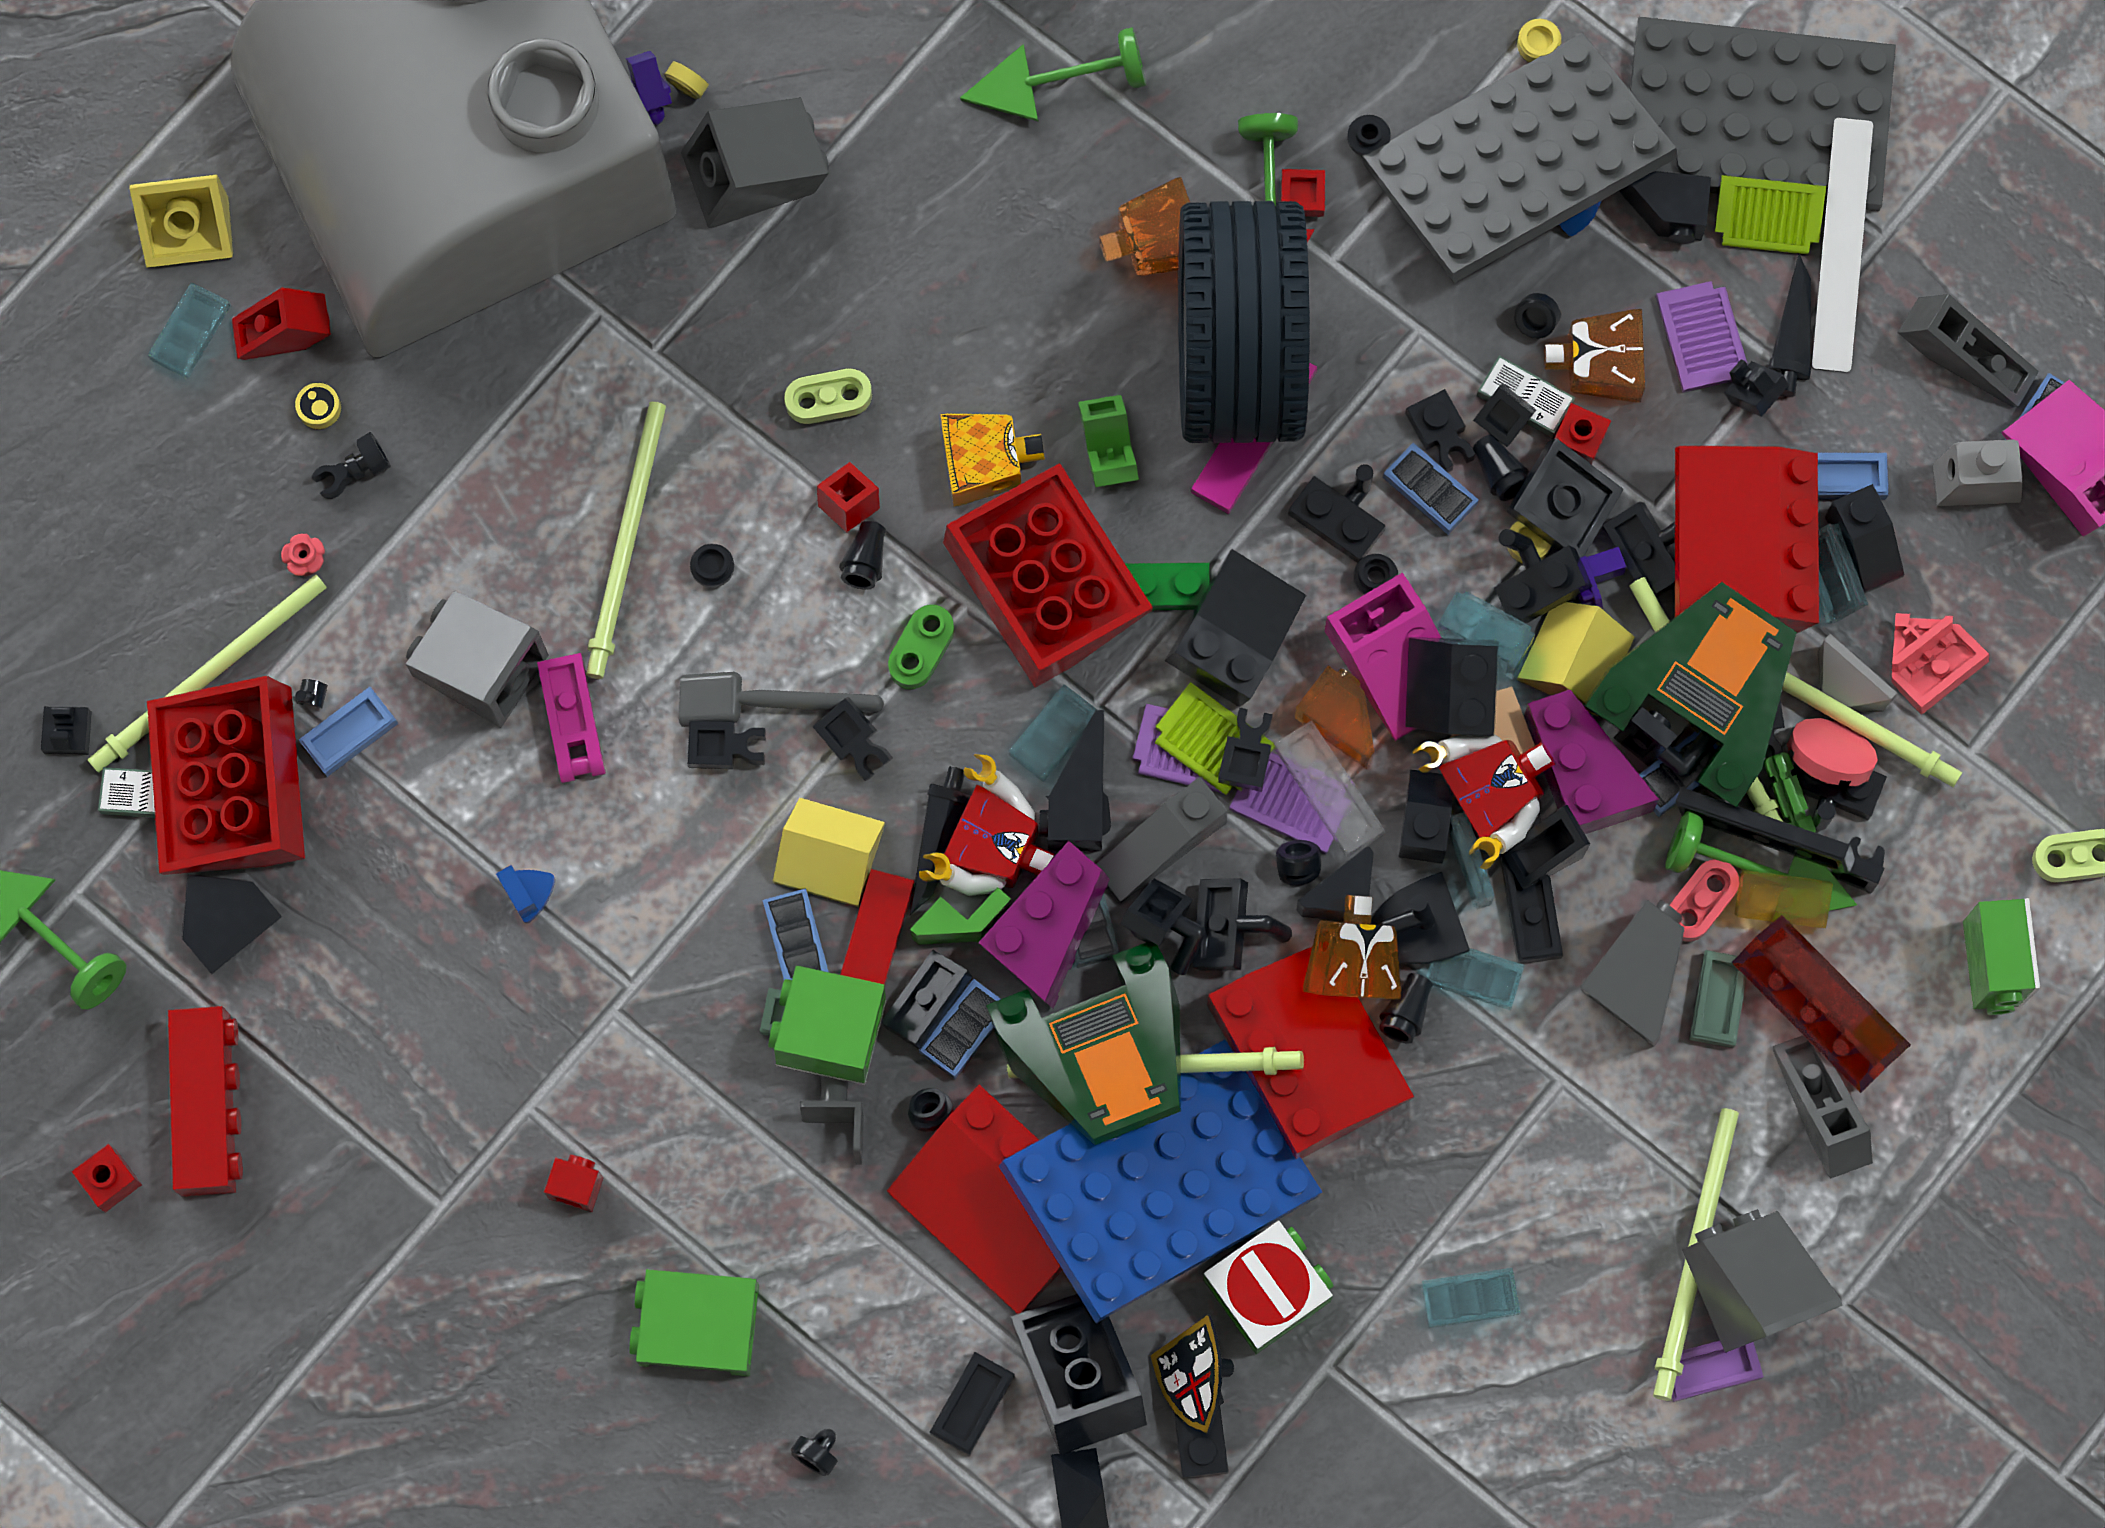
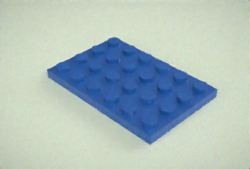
(1162, 1194)

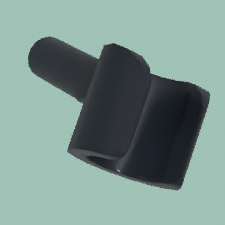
(312, 693)

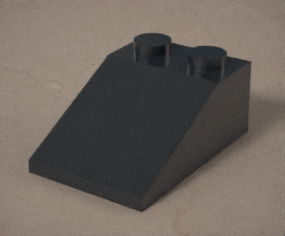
(1236, 629)
(1079, 1374)

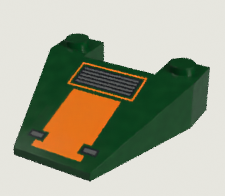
(1718, 670)
(1104, 1059)

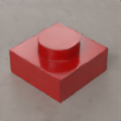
(1305, 188)

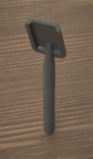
(721, 694)

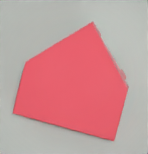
(1932, 659)

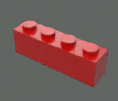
(203, 1101)

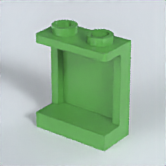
(695, 1321)

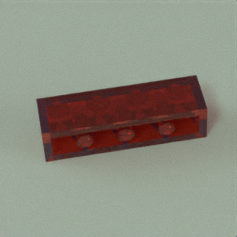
(1821, 1003)

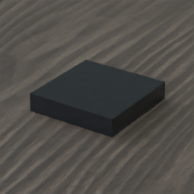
(1564, 498)

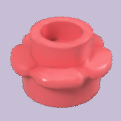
(307, 565)

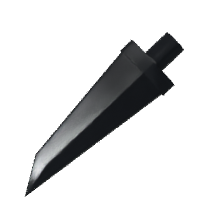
(1792, 344)
(942, 816)

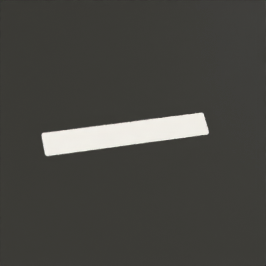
(1842, 244)

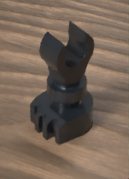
(371, 458)

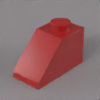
(281, 324)

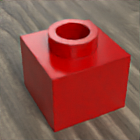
(1589, 421)
(848, 497)
(574, 1182)
(116, 1188)

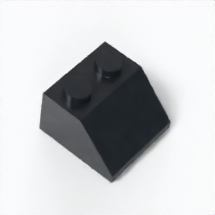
(1452, 685)

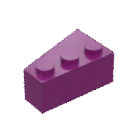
(1588, 766)
(1048, 922)

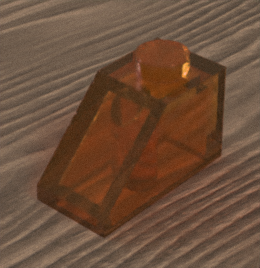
(1339, 713)

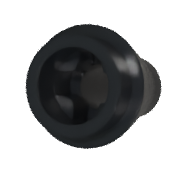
(1500, 467)
(864, 558)
(1405, 1016)

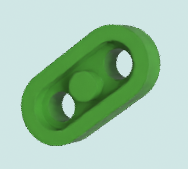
(921, 645)

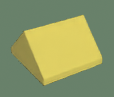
(183, 220)
(1574, 650)
(827, 851)

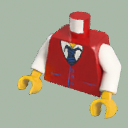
(1492, 786)
(991, 838)

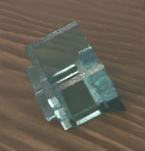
(1479, 620)

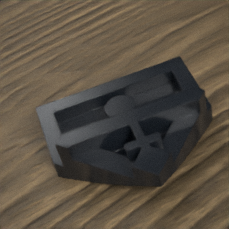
(223, 917)

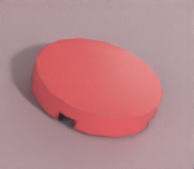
(1832, 752)

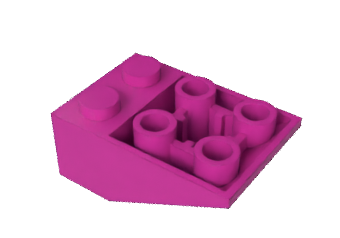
(2066, 452)
(1375, 642)

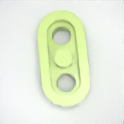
(827, 393)
(2076, 856)

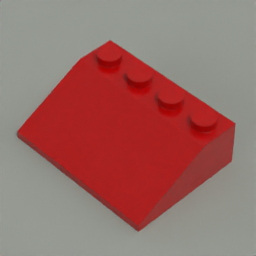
(1749, 523)
(1046, 574)
(226, 777)
(1346, 1064)
(971, 1207)

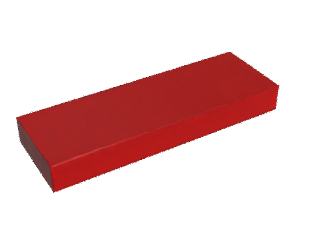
(878, 927)

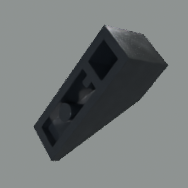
(1077, 796)

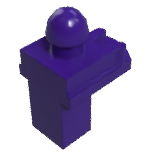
(649, 84)
(1600, 568)

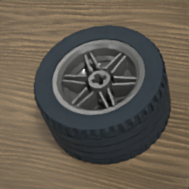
(1243, 321)

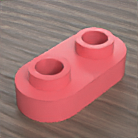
(1701, 901)

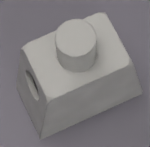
(1983, 473)

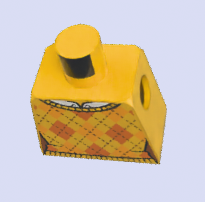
(985, 454)

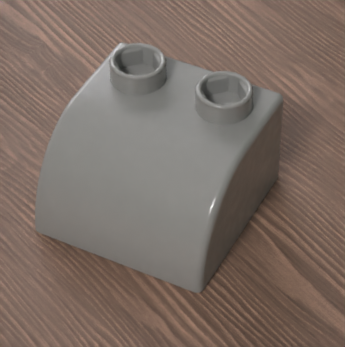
(449, 148)

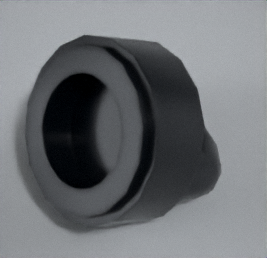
(1537, 315)
(1298, 862)
(815, 1452)

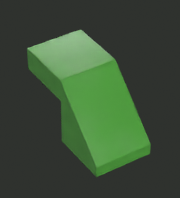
(1108, 440)
(947, 925)

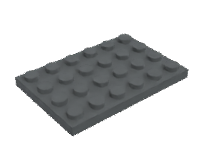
(1761, 99)
(1519, 157)

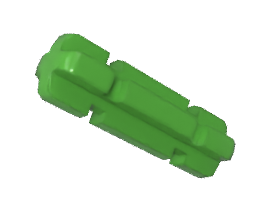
(1788, 791)

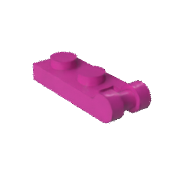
(571, 716)

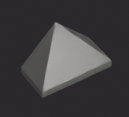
(1850, 680)

